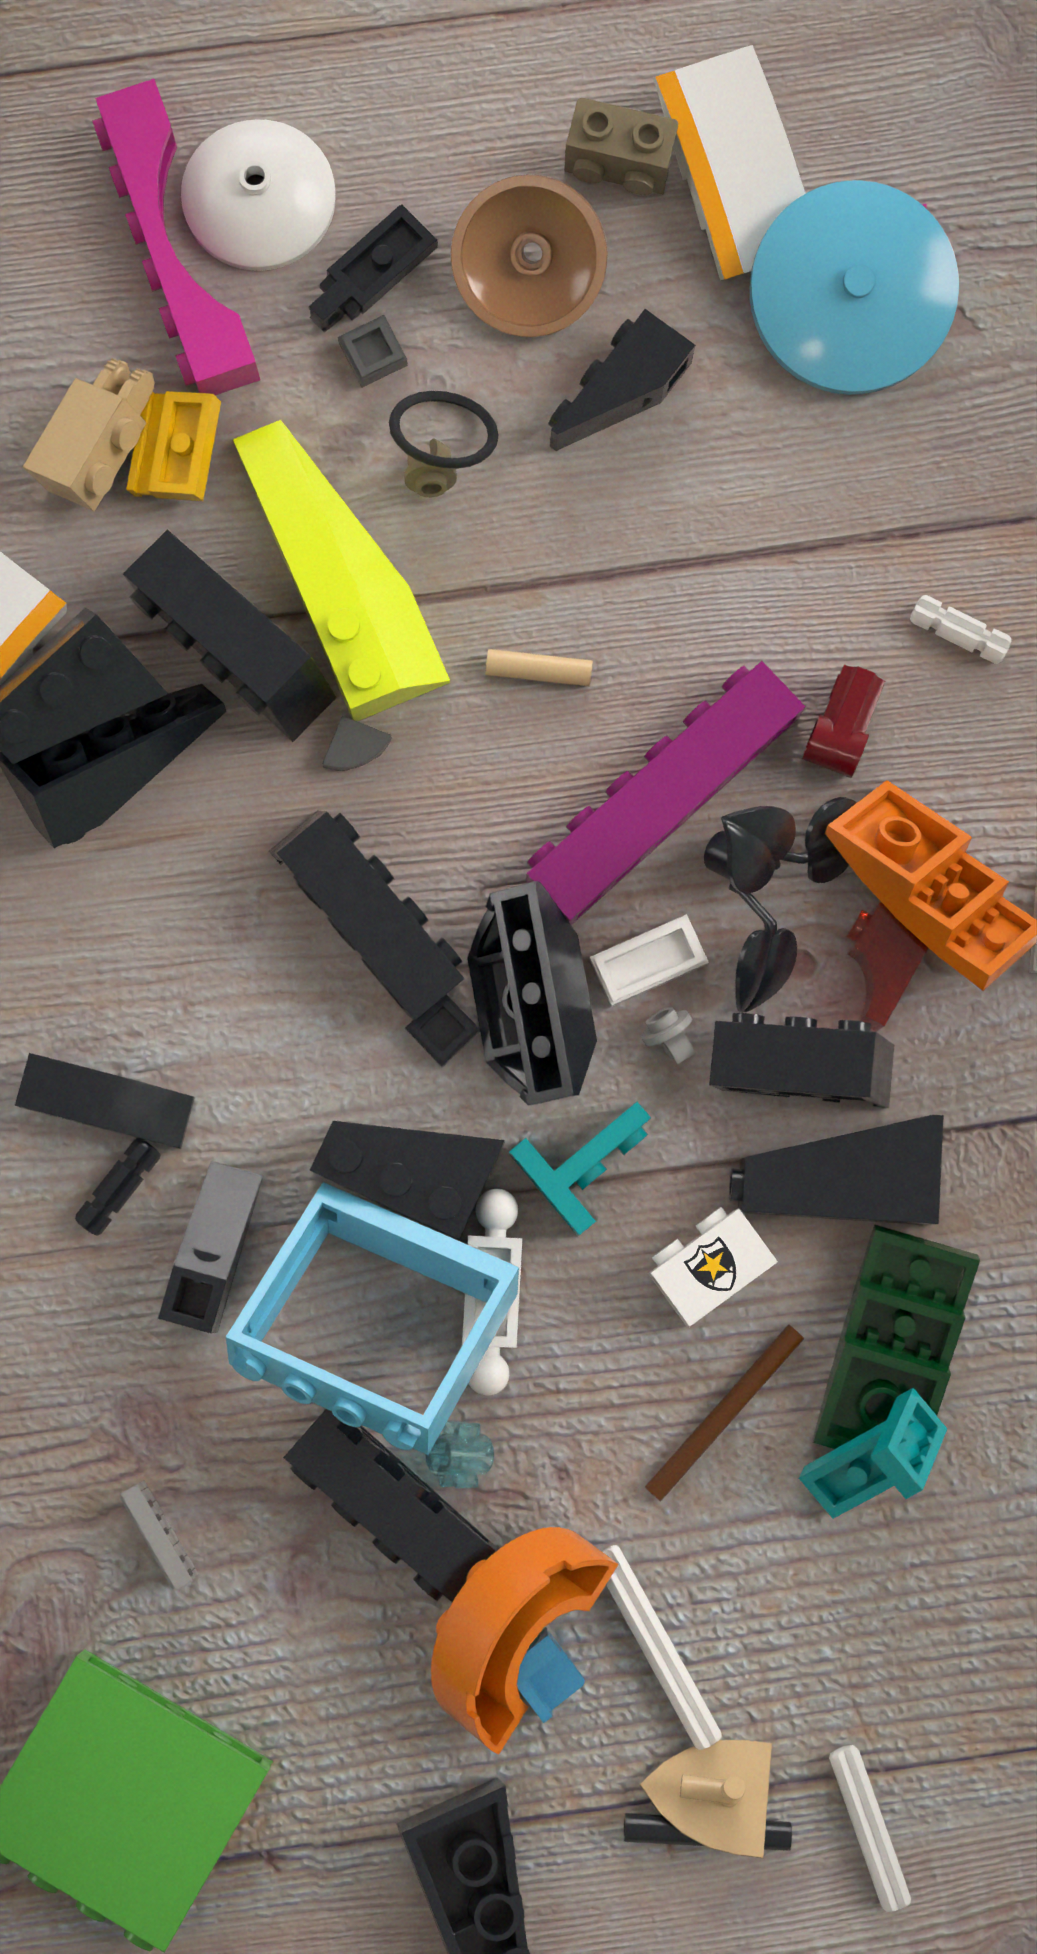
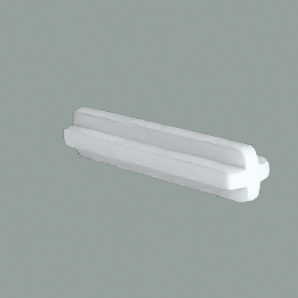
(870, 1828)

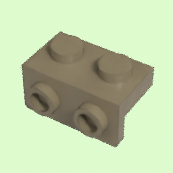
(620, 146)

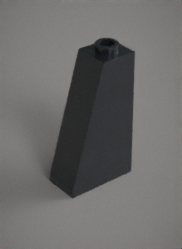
(856, 1176)

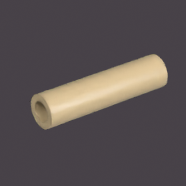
(538, 667)

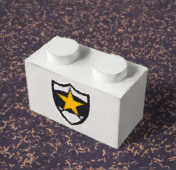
(710, 1266)

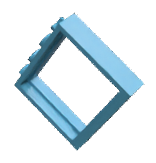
(405, 1244)

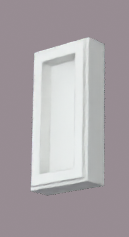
(648, 960)

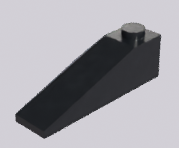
(101, 769)

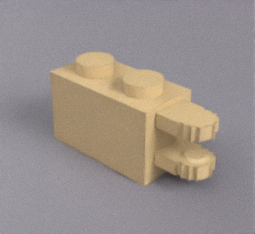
(91, 434)

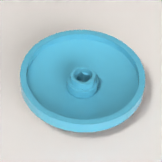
(854, 287)

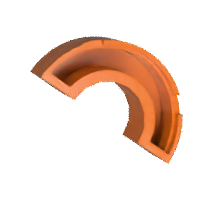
(499, 1617)

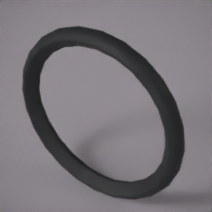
(437, 461)

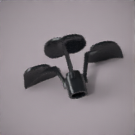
(748, 856)

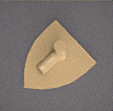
(716, 1794)

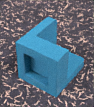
(547, 1675)

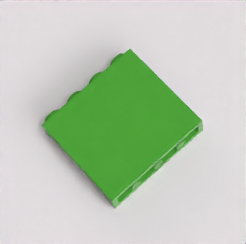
(124, 1801)

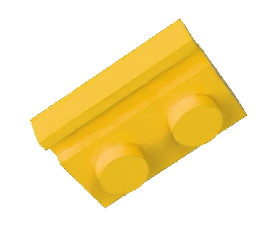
(174, 446)

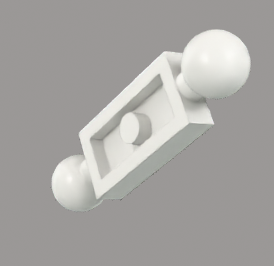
(496, 1213)

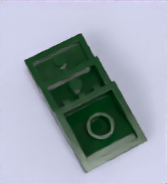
(895, 1332)

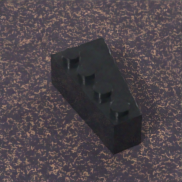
(230, 635)
(368, 912)
(391, 1503)

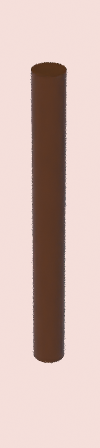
(724, 1412)

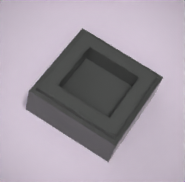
(372, 351)

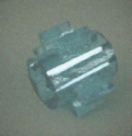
(460, 1455)

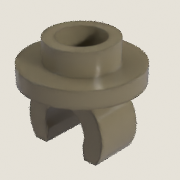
(427, 479)

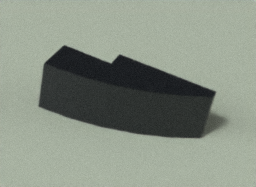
(104, 1101)

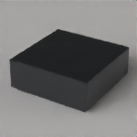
(443, 1030)

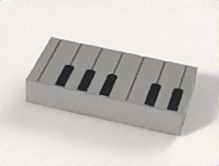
(158, 1535)

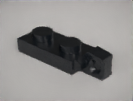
(372, 268)

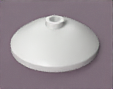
(265, 222)

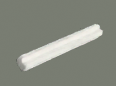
(661, 1653)

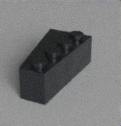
(469, 1871)

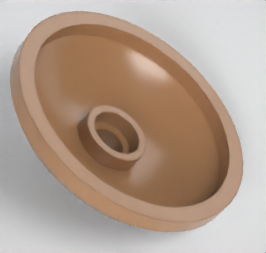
(497, 277)

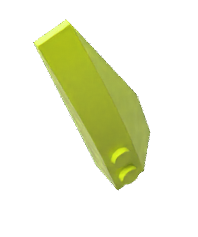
(343, 579)

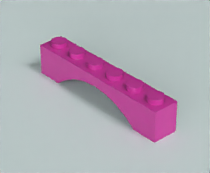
(144, 146)

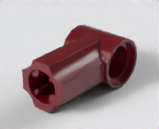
(841, 731)

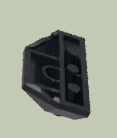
(532, 995)

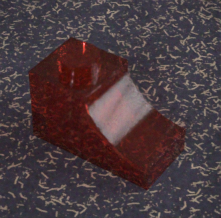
(887, 958)

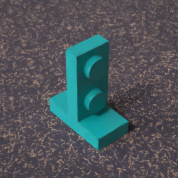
(582, 1166)
(886, 1456)

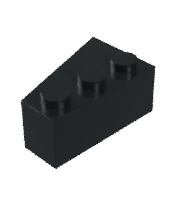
(802, 1059)
(410, 1171)

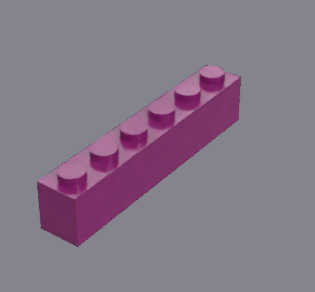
(666, 791)

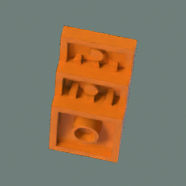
(932, 885)

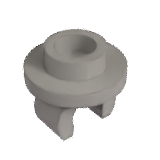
(667, 1028)

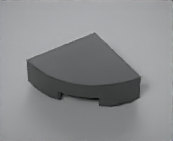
(354, 745)

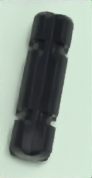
(117, 1186)

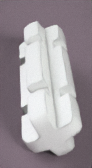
(960, 629)

